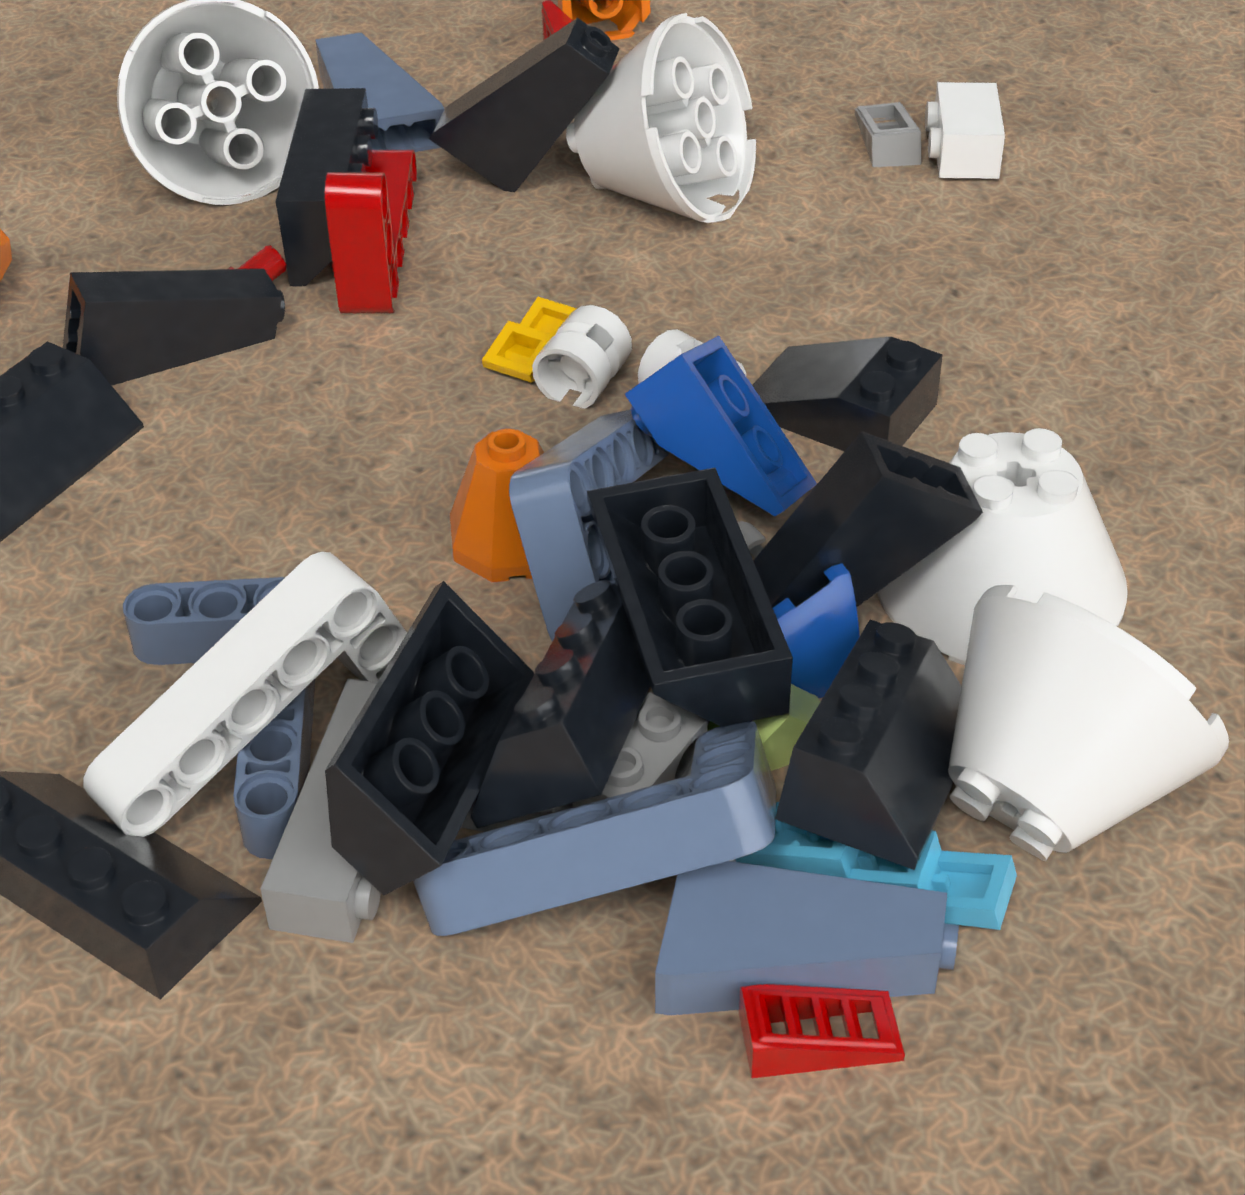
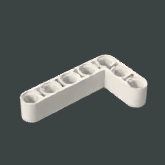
(240, 688)

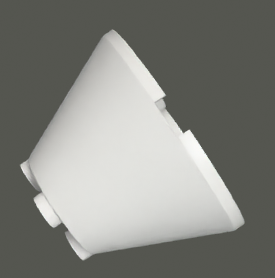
(255, 89)
(671, 122)
(1032, 534)
(1069, 723)

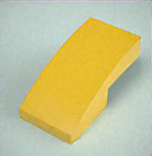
(520, 343)

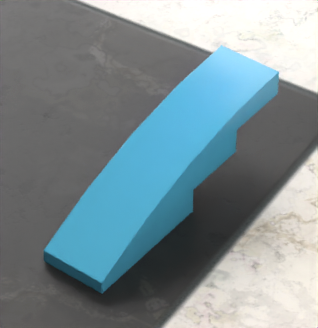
(975, 882)

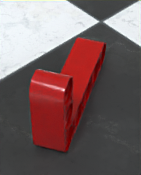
(367, 228)

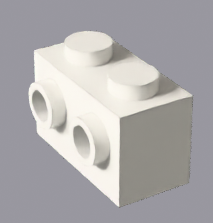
(966, 130)

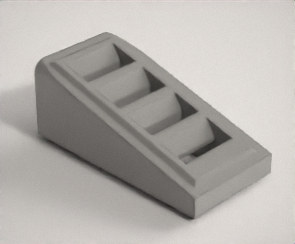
(889, 142)

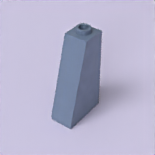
(402, 105)
(797, 929)

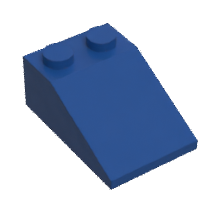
(715, 419)

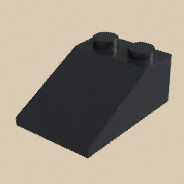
(851, 388)

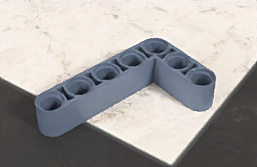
(554, 508)
(178, 627)
(612, 843)

